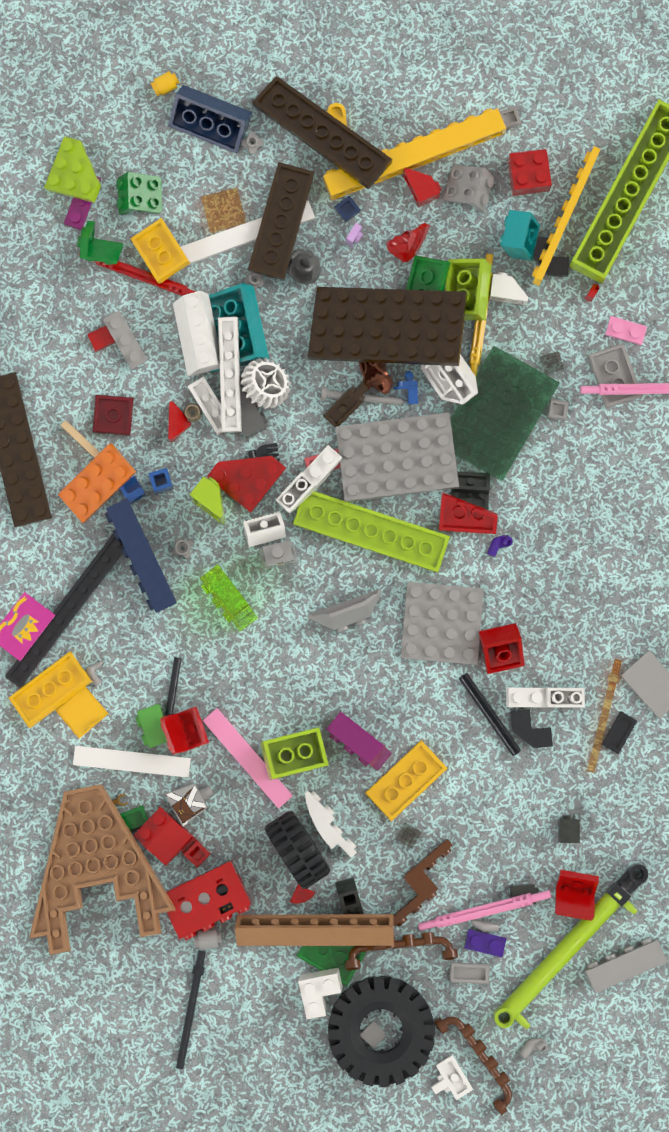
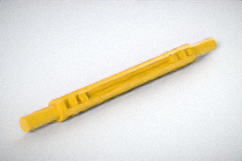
(478, 333)

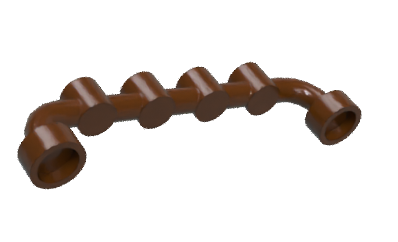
(408, 942)
(489, 1062)

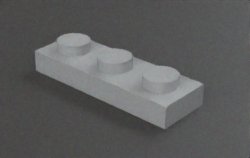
(125, 339)

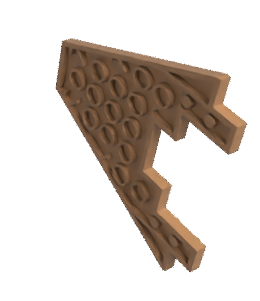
(91, 850)

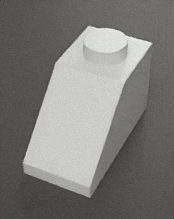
(506, 290)

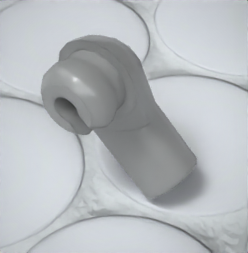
(485, 926)
(533, 1044)

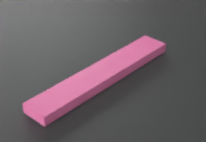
(246, 757)

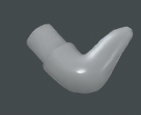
(90, 670)

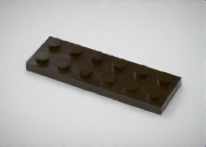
(281, 221)

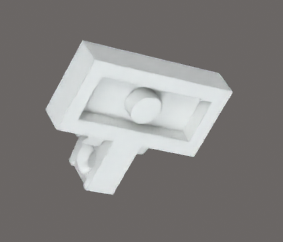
(451, 1078)

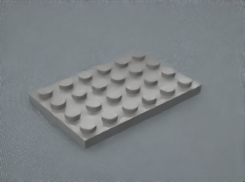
(397, 457)

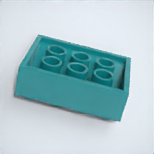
(242, 303)

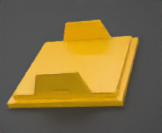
(81, 712)

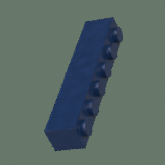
(141, 555)

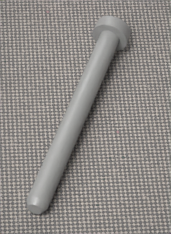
(368, 398)

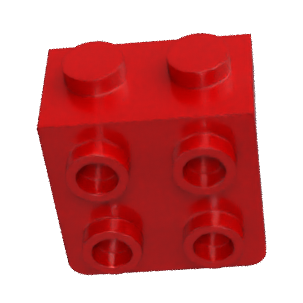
(184, 731)
(575, 895)

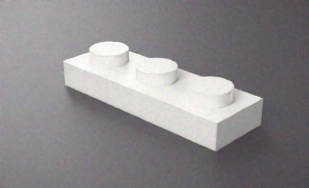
(208, 403)

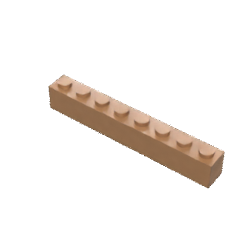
(315, 930)

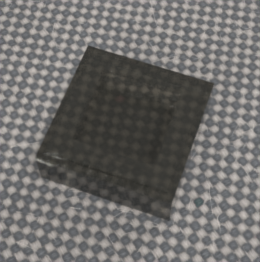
(551, 363)
(408, 835)

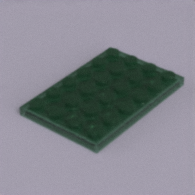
(502, 415)

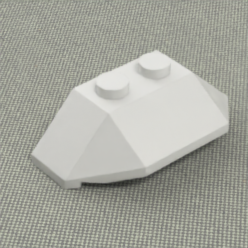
(452, 382)

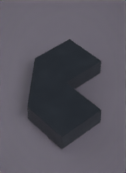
(558, 265)
(534, 737)

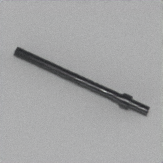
(198, 971)

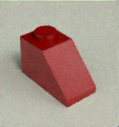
(421, 186)

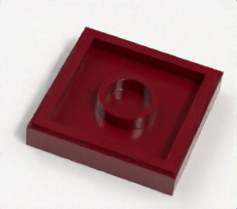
(113, 415)

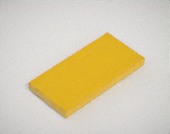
(50, 689)
(406, 780)

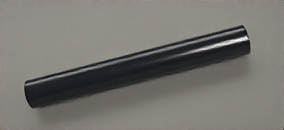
(173, 686)

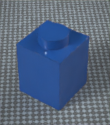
(161, 481)

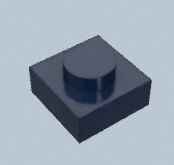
(347, 209)

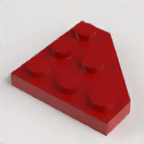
(248, 478)

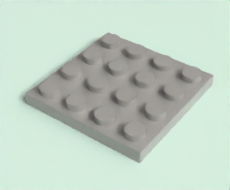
(442, 623)

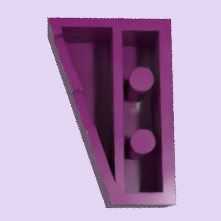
(358, 741)

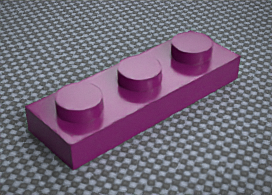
(78, 212)

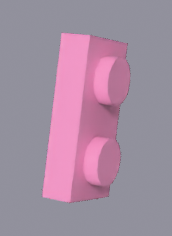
(626, 330)

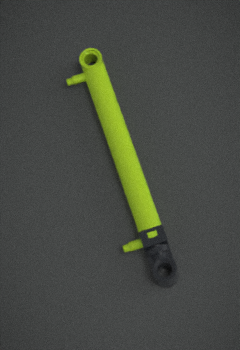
(569, 946)

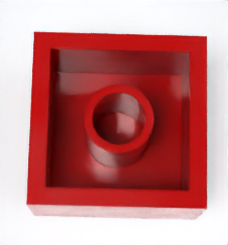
(529, 172)

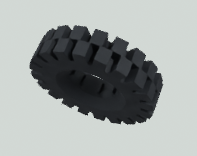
(381, 1066)

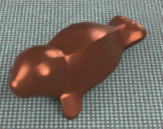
(376, 376)

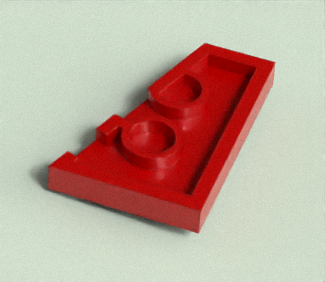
(465, 517)

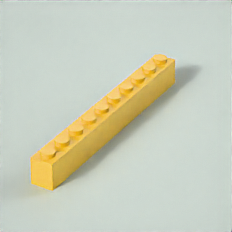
(424, 150)

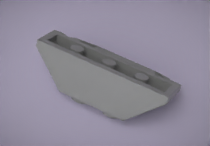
(347, 613)

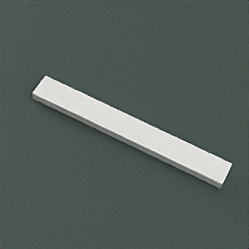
(231, 238)

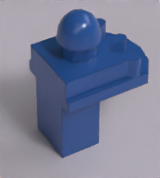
(411, 387)

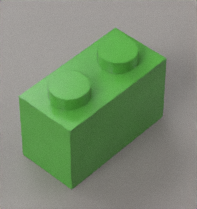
(150, 722)

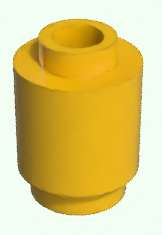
(165, 83)

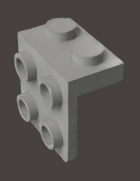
(469, 186)

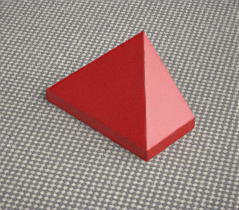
(177, 422)

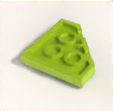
(73, 172)

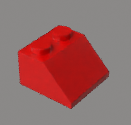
(502, 648)
(163, 836)

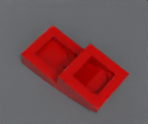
(195, 852)

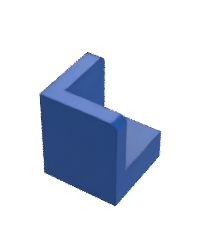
(132, 490)

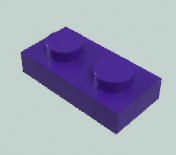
(485, 943)

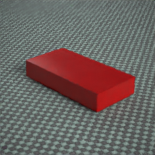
(101, 338)

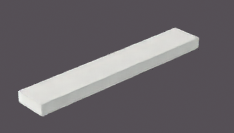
(229, 374)
(131, 761)

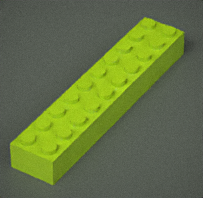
(625, 198)

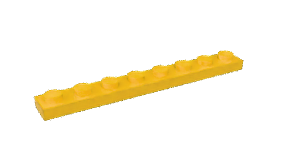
(561, 222)

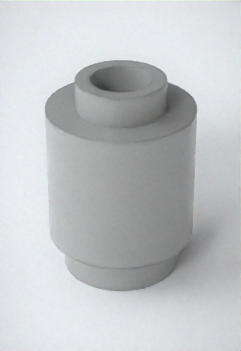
(208, 939)

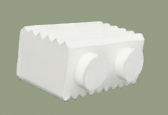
(264, 529)

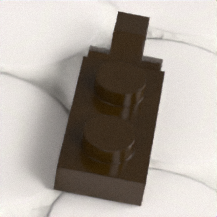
(346, 404)

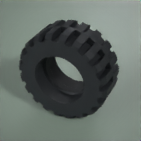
(297, 849)

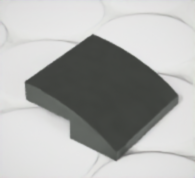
(473, 488)

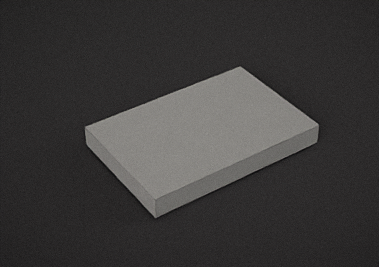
(613, 367)
(650, 682)

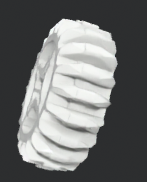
(261, 373)

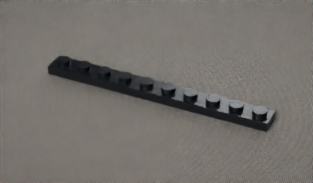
(67, 610)

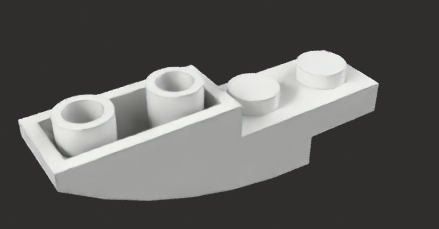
(309, 480)
(545, 697)
(322, 818)

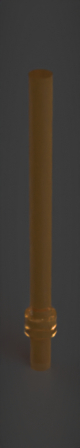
(613, 679)

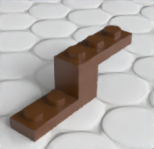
(421, 882)

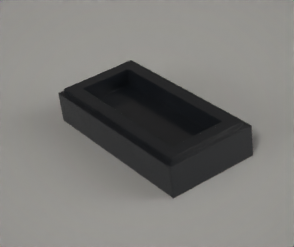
(619, 732)

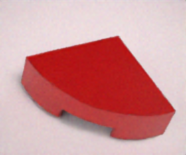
(592, 292)
(301, 895)

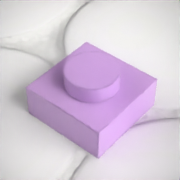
(355, 235)

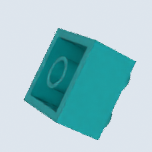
(520, 235)

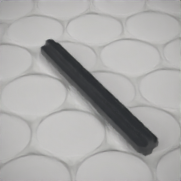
(489, 714)

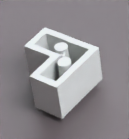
(315, 987)

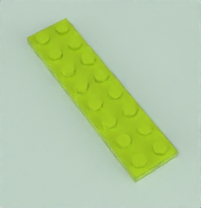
(372, 531)

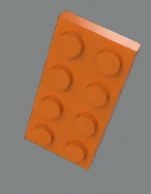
(97, 483)

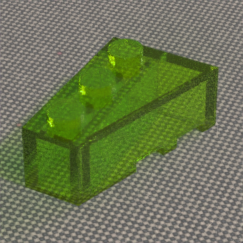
(228, 598)

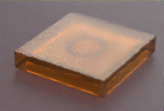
(223, 210)

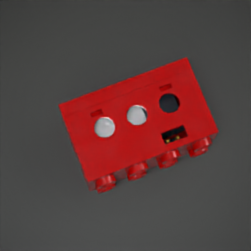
(200, 898)

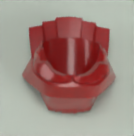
(408, 243)

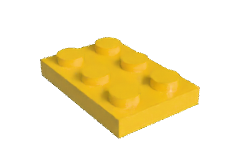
(160, 250)

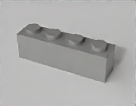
(624, 965)

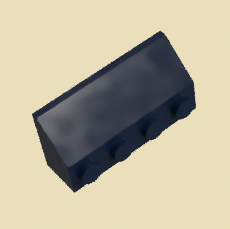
(209, 118)

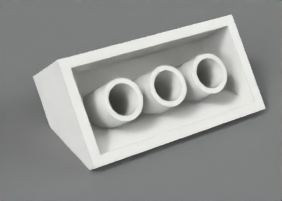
(197, 333)

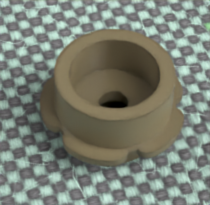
(197, 412)

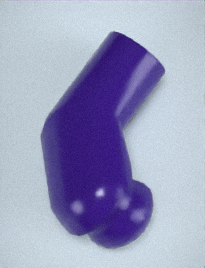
(497, 543)

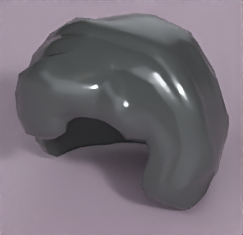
(304, 267)

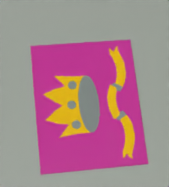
(23, 626)

